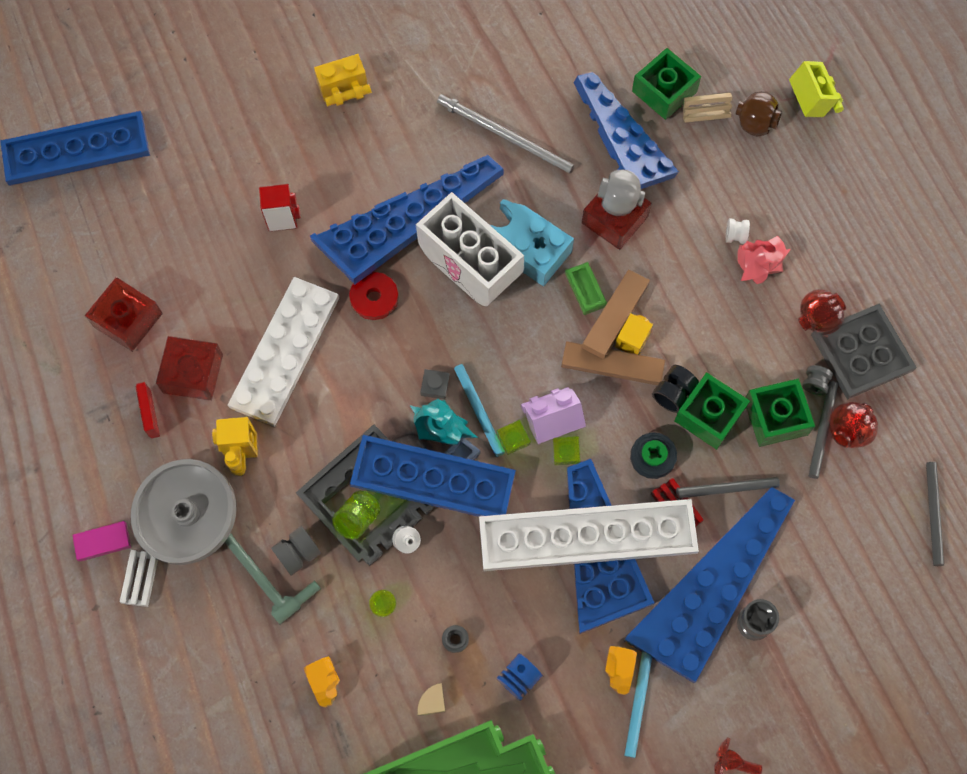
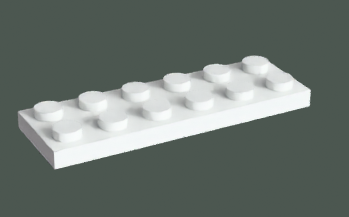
(283, 351)

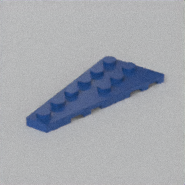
(623, 135)

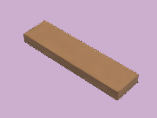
(615, 314)
(615, 364)

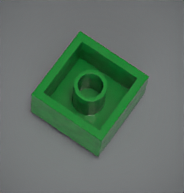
(666, 83)
(711, 410)
(779, 412)

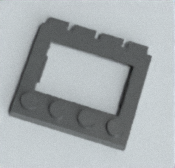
(332, 480)

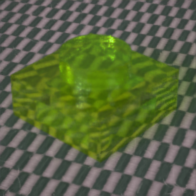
(513, 437)
(566, 450)

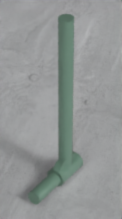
(283, 606)

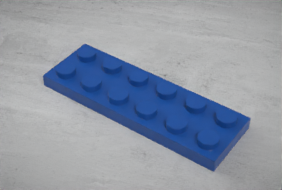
(74, 148)
(432, 477)

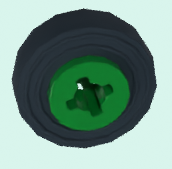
(649, 463)

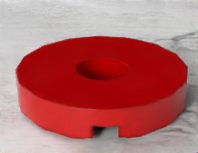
(374, 309)

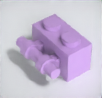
(554, 414)

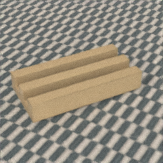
(707, 111)

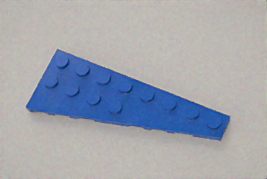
(388, 228)

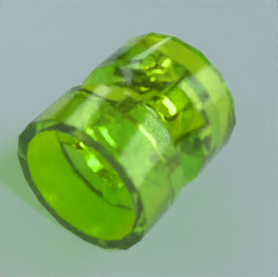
(356, 515)

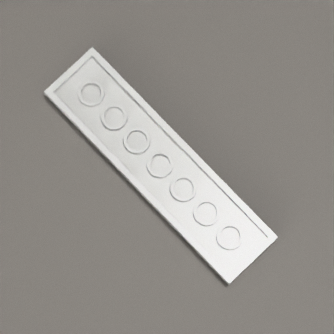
(588, 535)

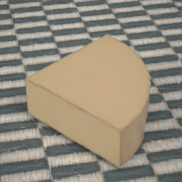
(432, 701)

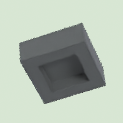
(435, 384)

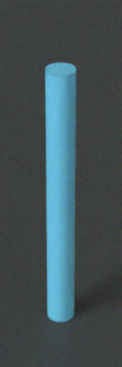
(479, 410)
(638, 705)

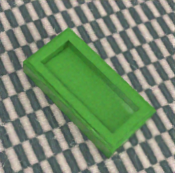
(586, 288)

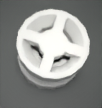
(737, 231)

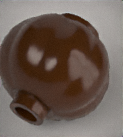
(759, 113)

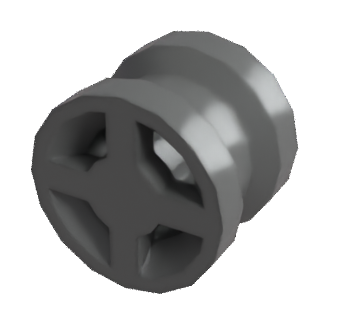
(817, 380)

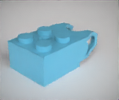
(539, 241)

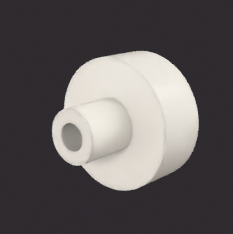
(406, 539)

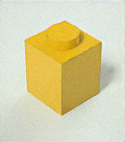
(634, 334)

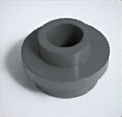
(455, 630)

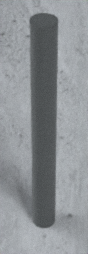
(823, 430)
(729, 487)
(935, 515)

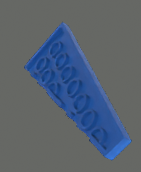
(696, 611)

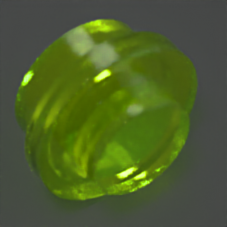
(382, 603)

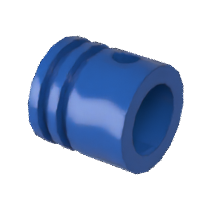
(519, 677)

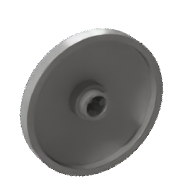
(183, 512)

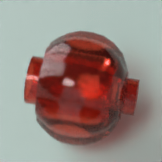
(821, 311)
(853, 425)

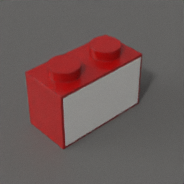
(279, 207)

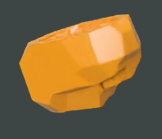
(620, 668)
(323, 680)

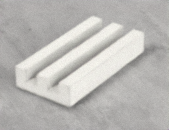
(134, 555)

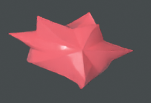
(761, 259)

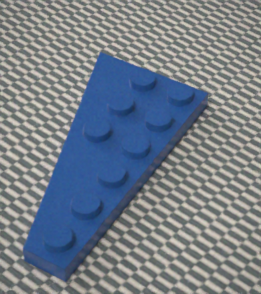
(609, 587)

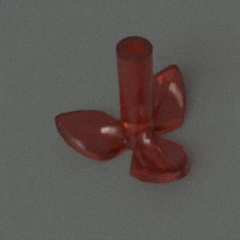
(732, 760)

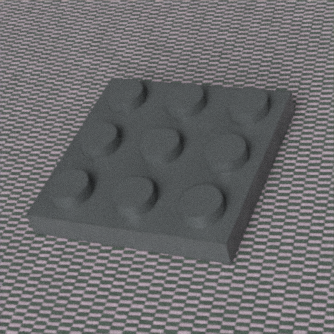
(864, 352)

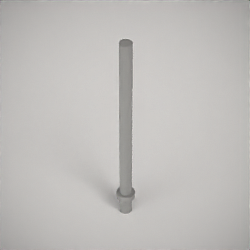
(454, 106)

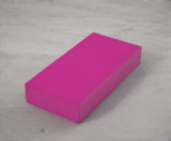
(101, 541)

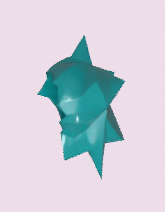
(440, 423)

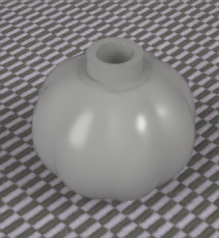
(620, 192)

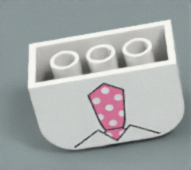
(469, 250)

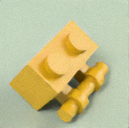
(342, 80)
(236, 441)

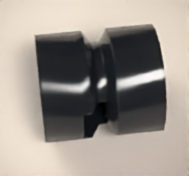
(676, 386)

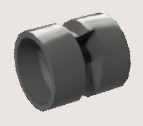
(296, 550)
(758, 619)

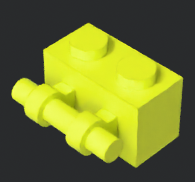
(815, 90)

